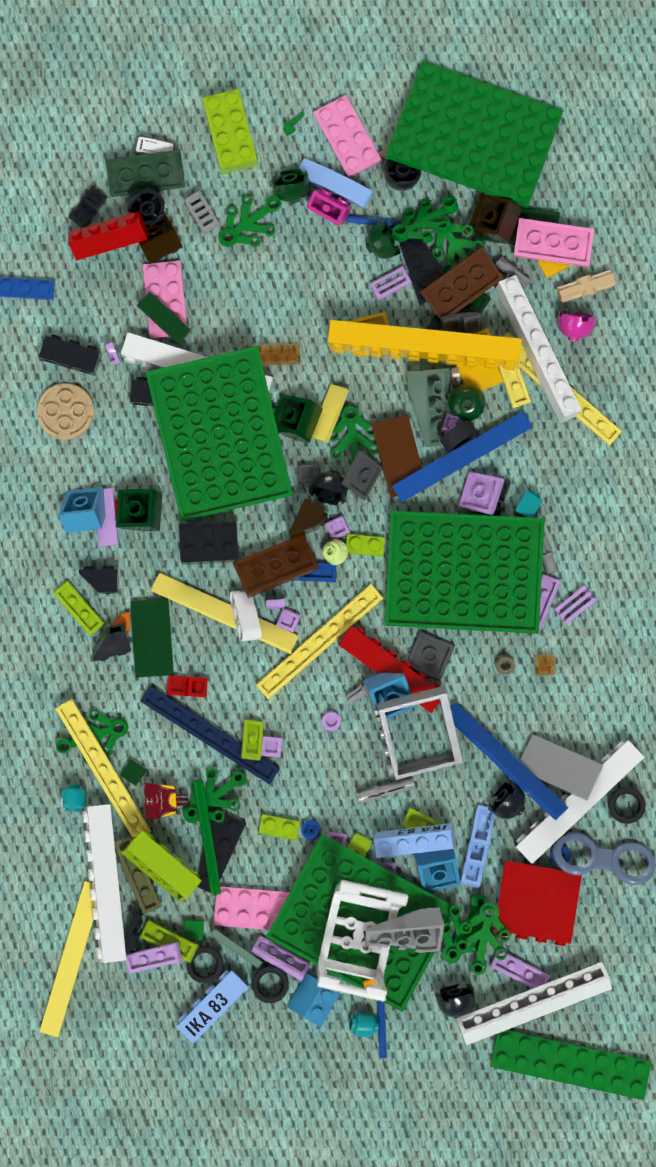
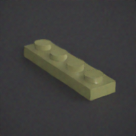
(138, 880)

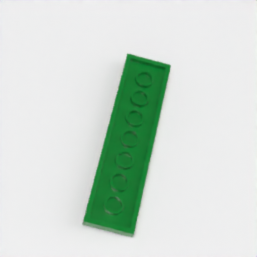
(571, 1064)

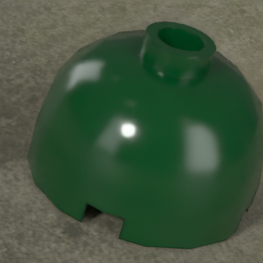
(291, 185)
(381, 241)
(466, 402)

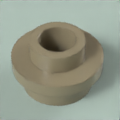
(509, 660)

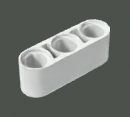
(245, 616)

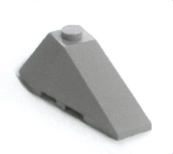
(415, 930)

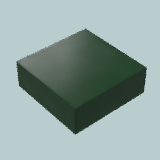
(133, 772)

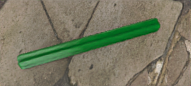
(207, 838)

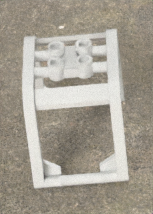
(349, 892)

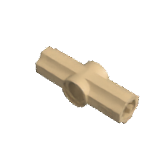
(586, 286)

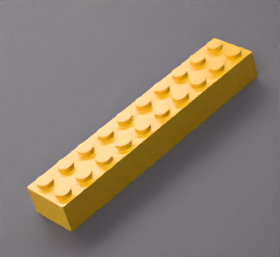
(424, 344)

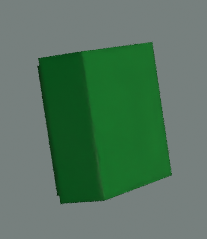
(194, 930)

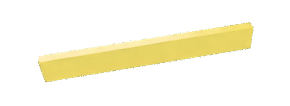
(588, 415)
(219, 611)
(319, 641)
(102, 768)
(69, 964)

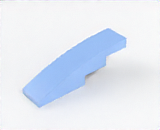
(336, 183)
(478, 847)

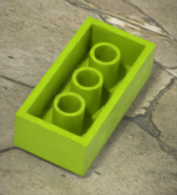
(230, 131)
(161, 866)

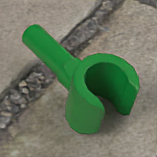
(289, 126)

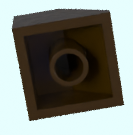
(495, 217)
(161, 241)
(308, 519)

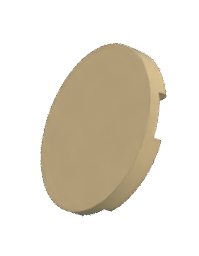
(65, 411)

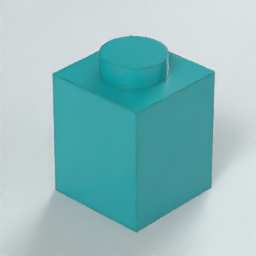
(528, 505)

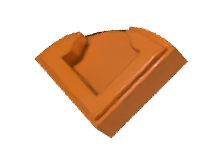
(123, 618)

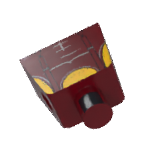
(162, 800)

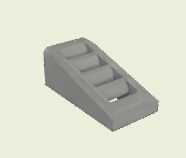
(188, 201)

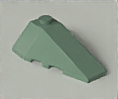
(427, 394)

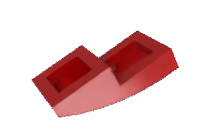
(186, 686)

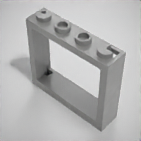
(428, 764)

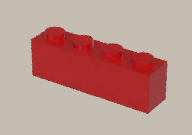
(107, 235)

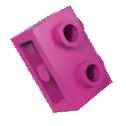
(329, 206)

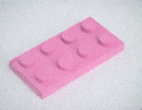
(347, 136)
(553, 242)
(166, 284)
(247, 907)

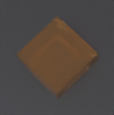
(544, 665)

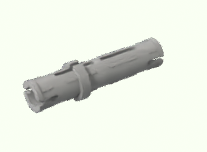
(385, 790)

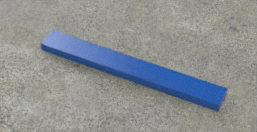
(461, 456)
(507, 762)

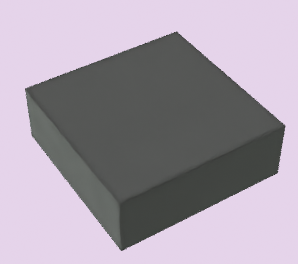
(306, 472)

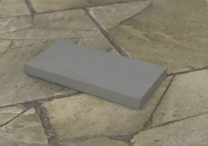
(561, 767)

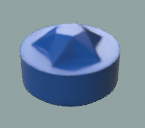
(311, 830)

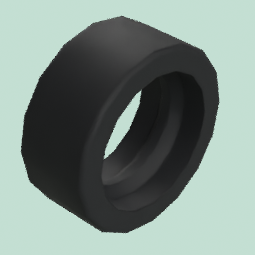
(458, 435)
(612, 802)
(219, 965)
(255, 984)

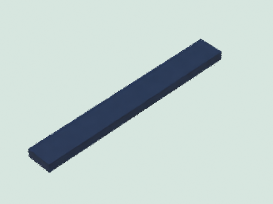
(207, 733)

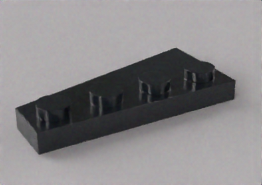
(420, 265)
(225, 839)

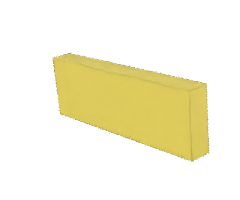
(515, 387)
(331, 410)

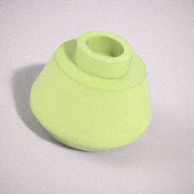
(335, 551)

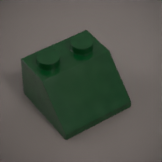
(301, 414)
(139, 509)

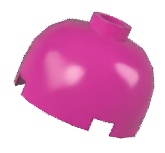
(576, 325)

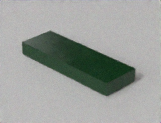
(163, 318)

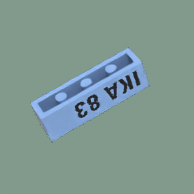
(414, 840)
(209, 1009)

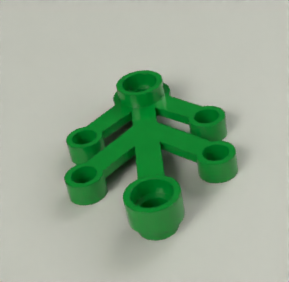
(247, 223)
(405, 231)
(455, 244)
(352, 436)
(99, 733)
(213, 797)
(485, 935)
(452, 946)

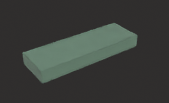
(235, 947)

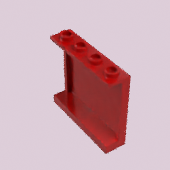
(538, 902)

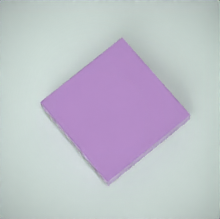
(481, 493)

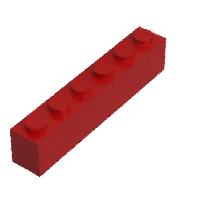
(384, 661)

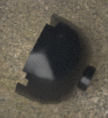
(400, 176)
(149, 204)
(328, 487)
(509, 801)
(456, 1001)

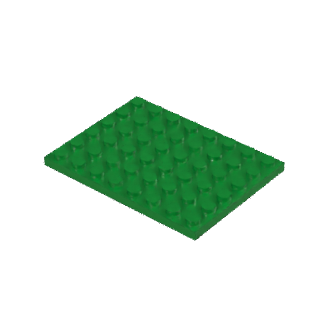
(474, 133)
(219, 433)
(464, 572)
(306, 909)

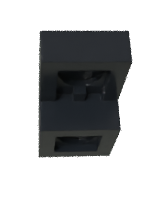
(88, 207)

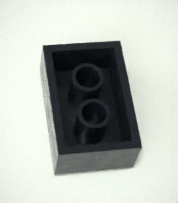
(208, 543)

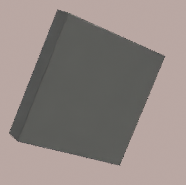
(362, 475)
(430, 655)

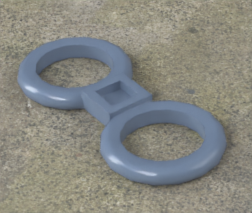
(604, 858)

